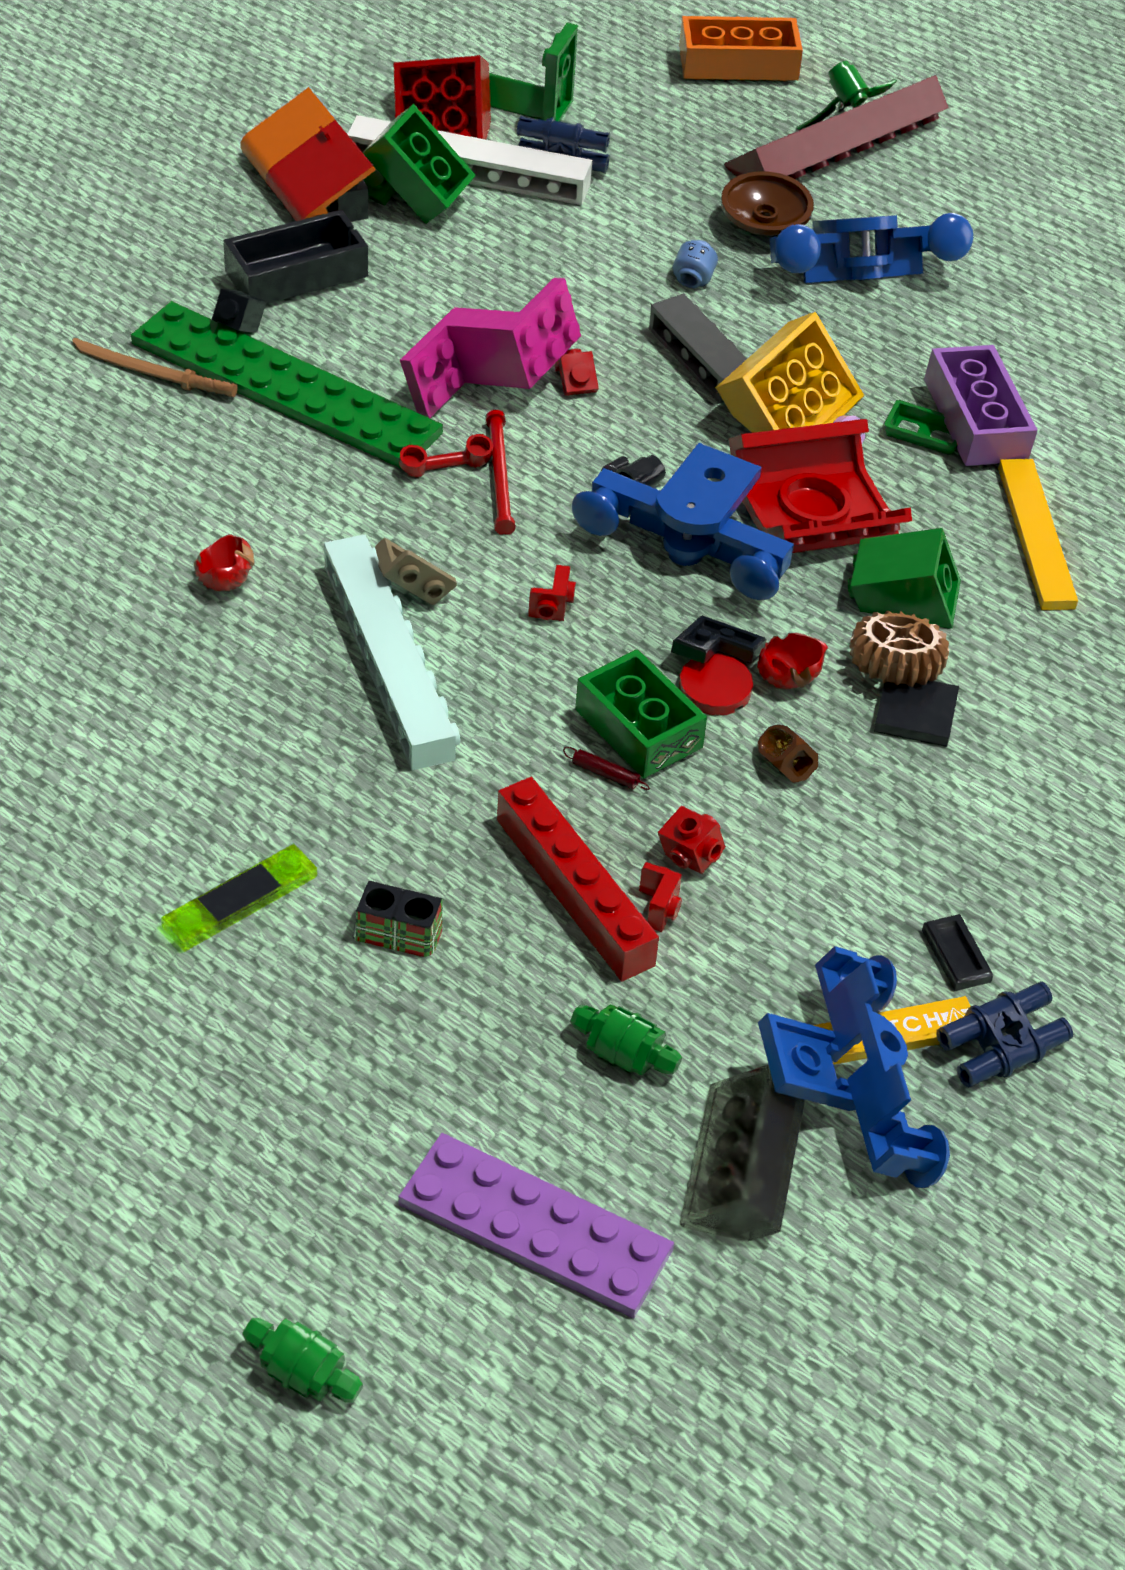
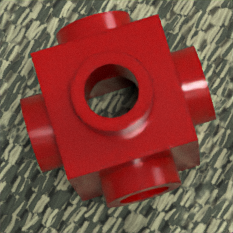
(692, 839)

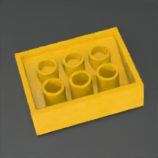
(791, 380)

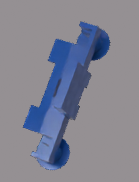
(804, 1056)

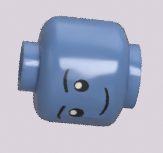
(695, 263)

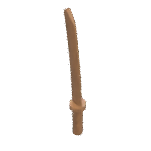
(187, 379)

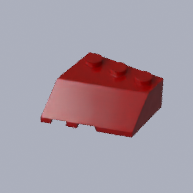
(447, 92)

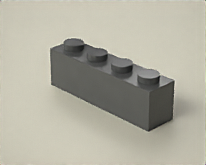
(695, 342)

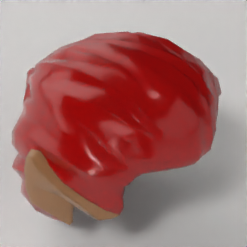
(225, 563)

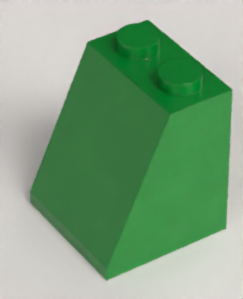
(907, 575)

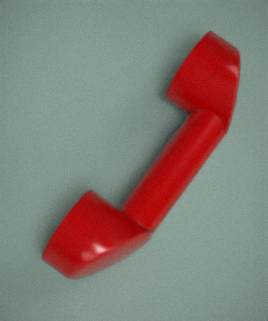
(477, 452)

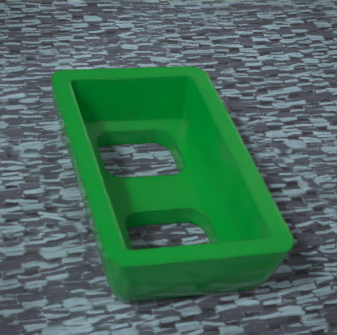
(926, 419)

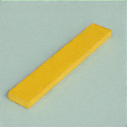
(1037, 535)

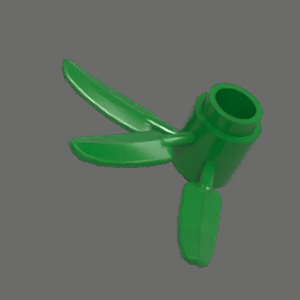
(850, 91)

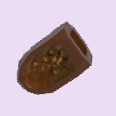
(788, 753)

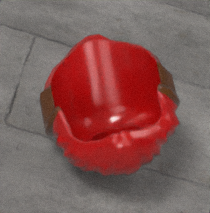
(791, 660)

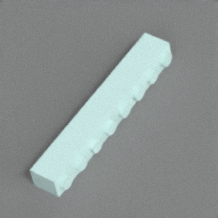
(390, 653)

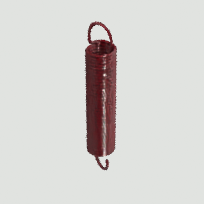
(606, 768)

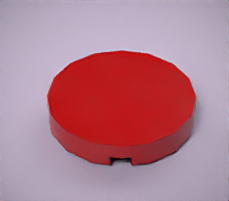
(717, 685)

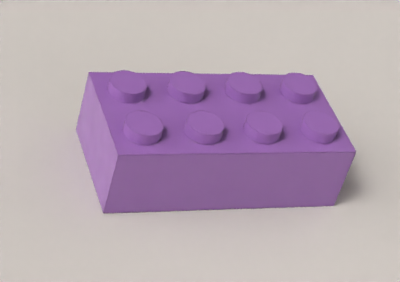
(980, 404)

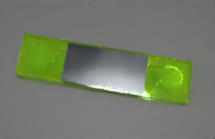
(238, 897)

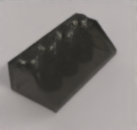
(743, 1158)

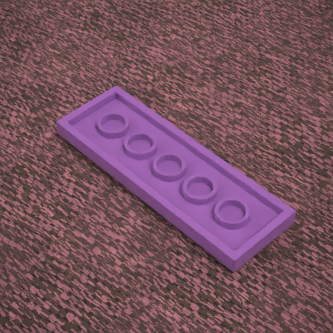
(537, 1224)

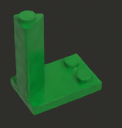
(558, 90)

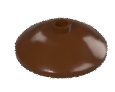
(766, 202)

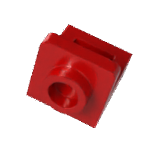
(577, 372)
(551, 603)
(665, 889)

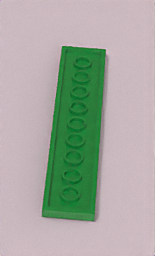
(286, 383)

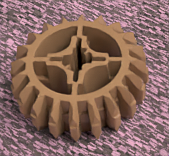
(899, 648)

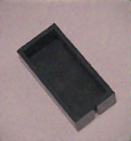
(296, 257)

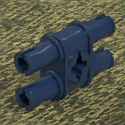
(566, 140)
(1001, 1052)

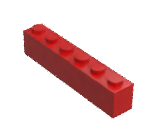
(577, 879)

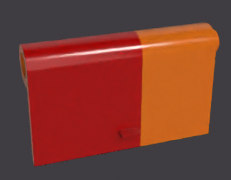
(305, 156)

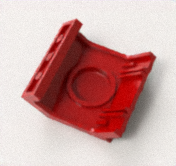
(815, 486)

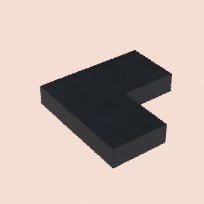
(708, 636)

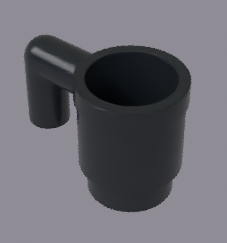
(644, 470)

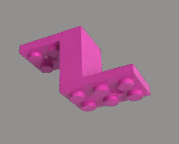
(491, 347)

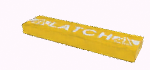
(915, 1023)

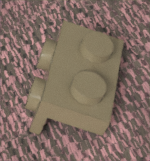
(413, 572)

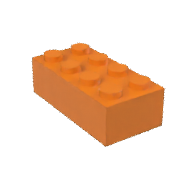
(740, 48)

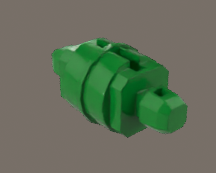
(626, 1039)
(302, 1360)

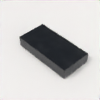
(957, 952)

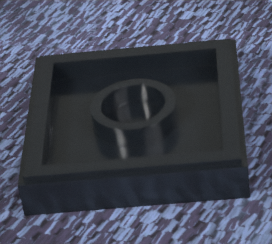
(918, 711)

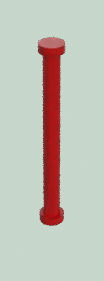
(504, 523)

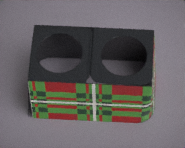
(378, 929)

